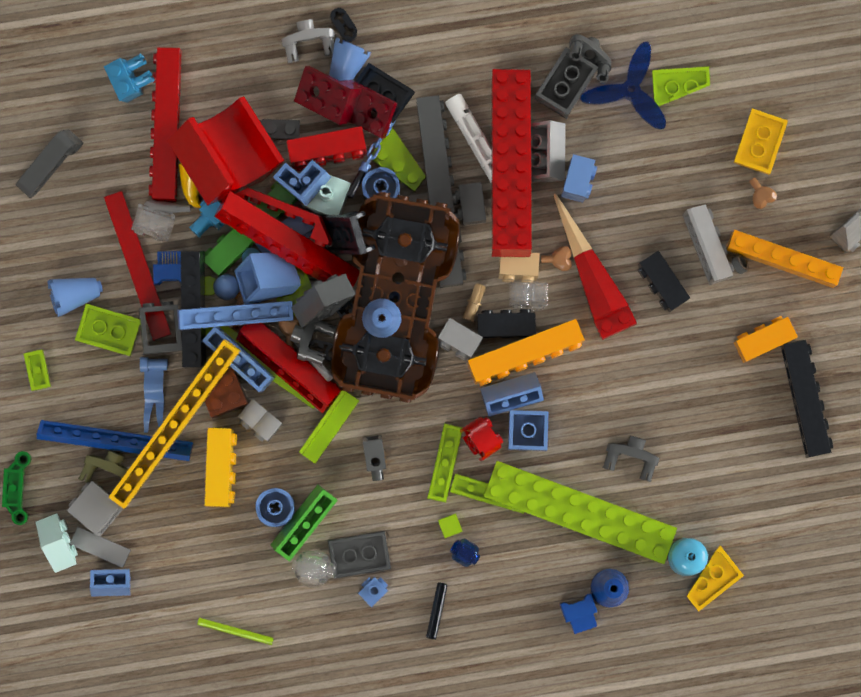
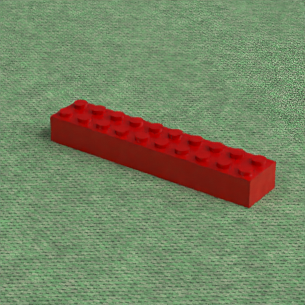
(511, 163)

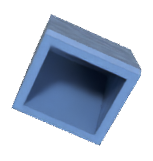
(266, 277)

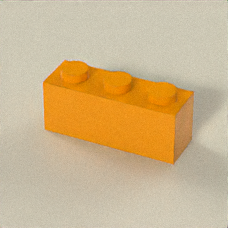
(765, 338)

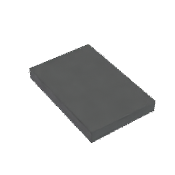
(359, 554)

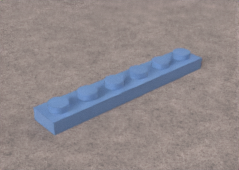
(235, 315)

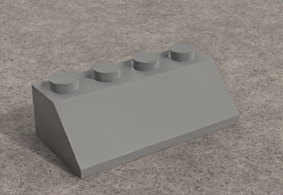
(707, 244)

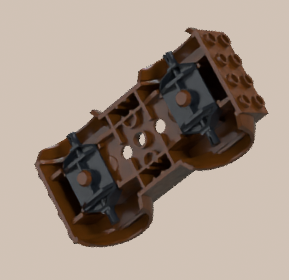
(423, 247)

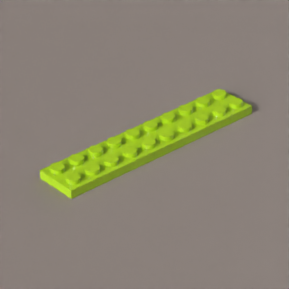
(580, 512)

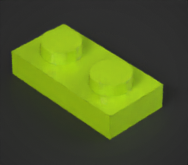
(37, 370)

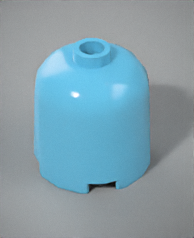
(679, 556)

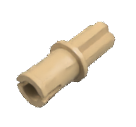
(474, 302)

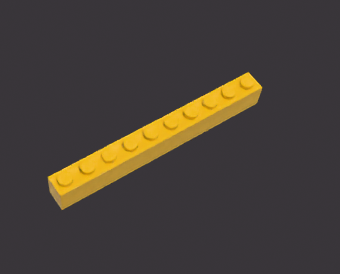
(174, 423)

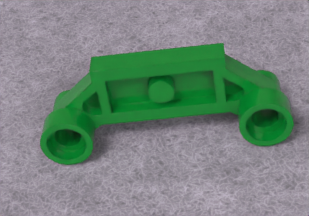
(13, 488)

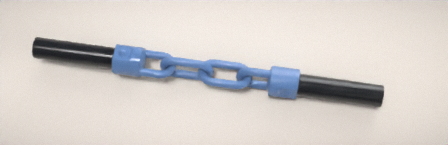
(365, 166)

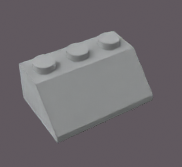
(547, 151)

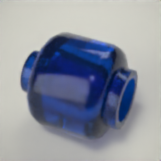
(465, 552)

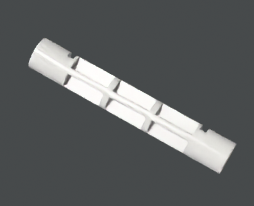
(471, 131)

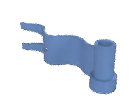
(153, 388)

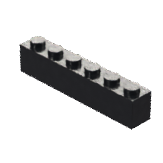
(193, 297)
(806, 399)

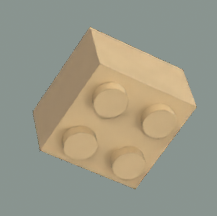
(519, 268)

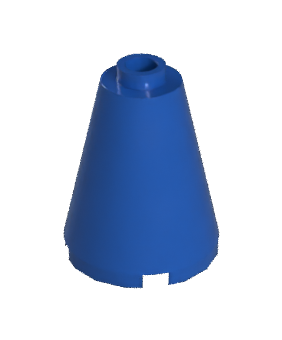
(601, 588)

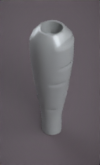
(168, 206)

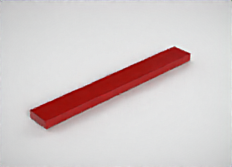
(137, 264)

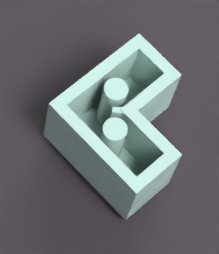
(56, 542)

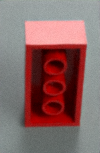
(327, 147)

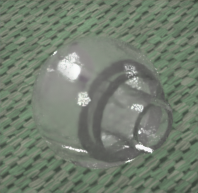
(313, 568)

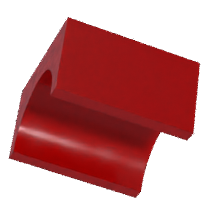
(226, 151)

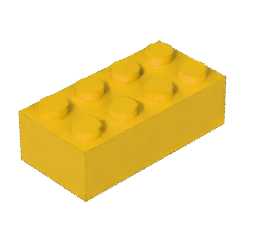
(219, 467)

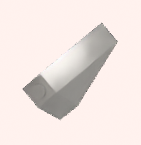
(849, 233)

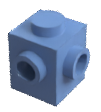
(373, 590)

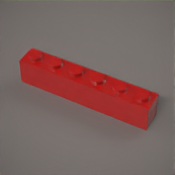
(284, 362)

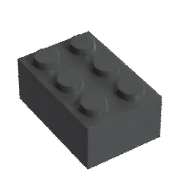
(565, 83)
(323, 300)

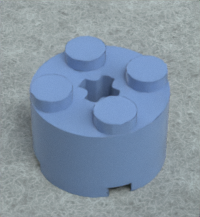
(378, 177)
(264, 508)

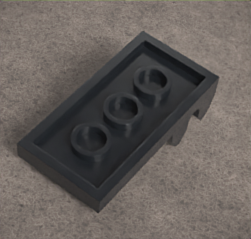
(346, 234)

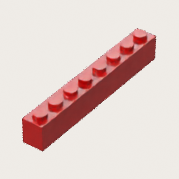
(166, 123)
(282, 240)

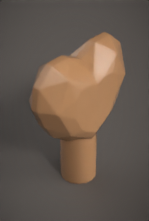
(762, 194)
(559, 258)
(287, 329)

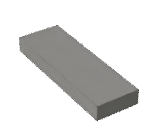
(100, 547)

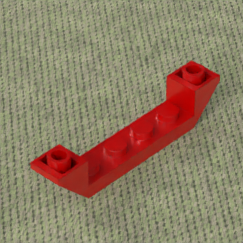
(319, 233)

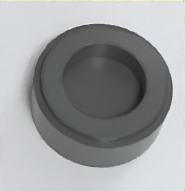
(740, 264)

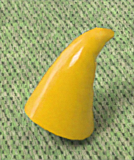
(189, 189)

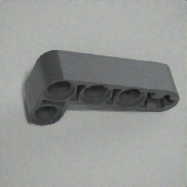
(48, 161)

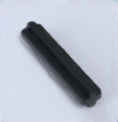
(436, 610)

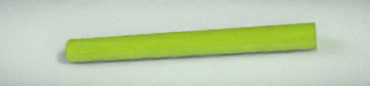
(235, 631)

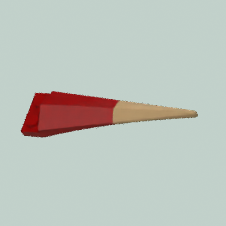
(606, 303)

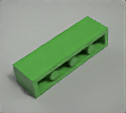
(303, 522)

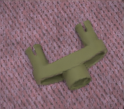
(111, 463)

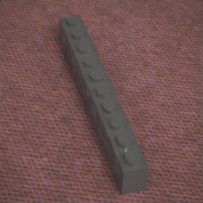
(437, 169)

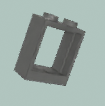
(166, 306)

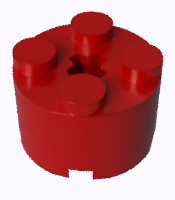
(481, 438)

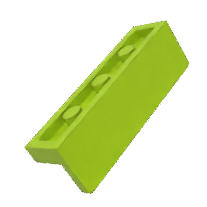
(329, 426)

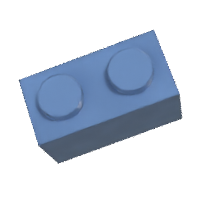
(110, 582)

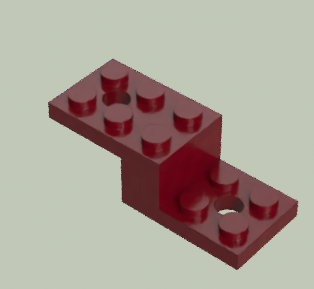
(345, 102)

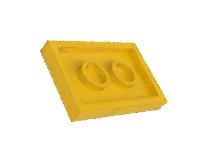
(760, 141)

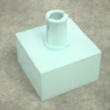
(330, 198)

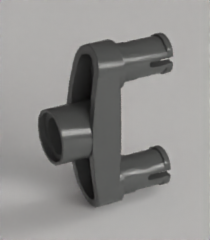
(590, 50)
(303, 338)
(634, 449)

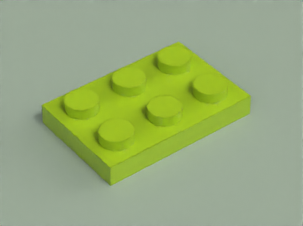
(108, 330)

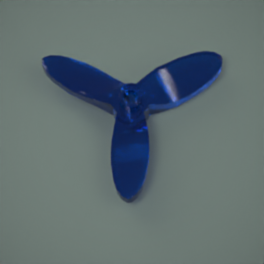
(642, 102)

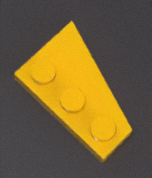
(714, 579)

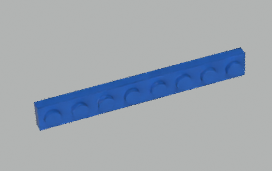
(107, 439)

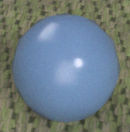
(226, 287)

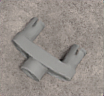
(305, 33)

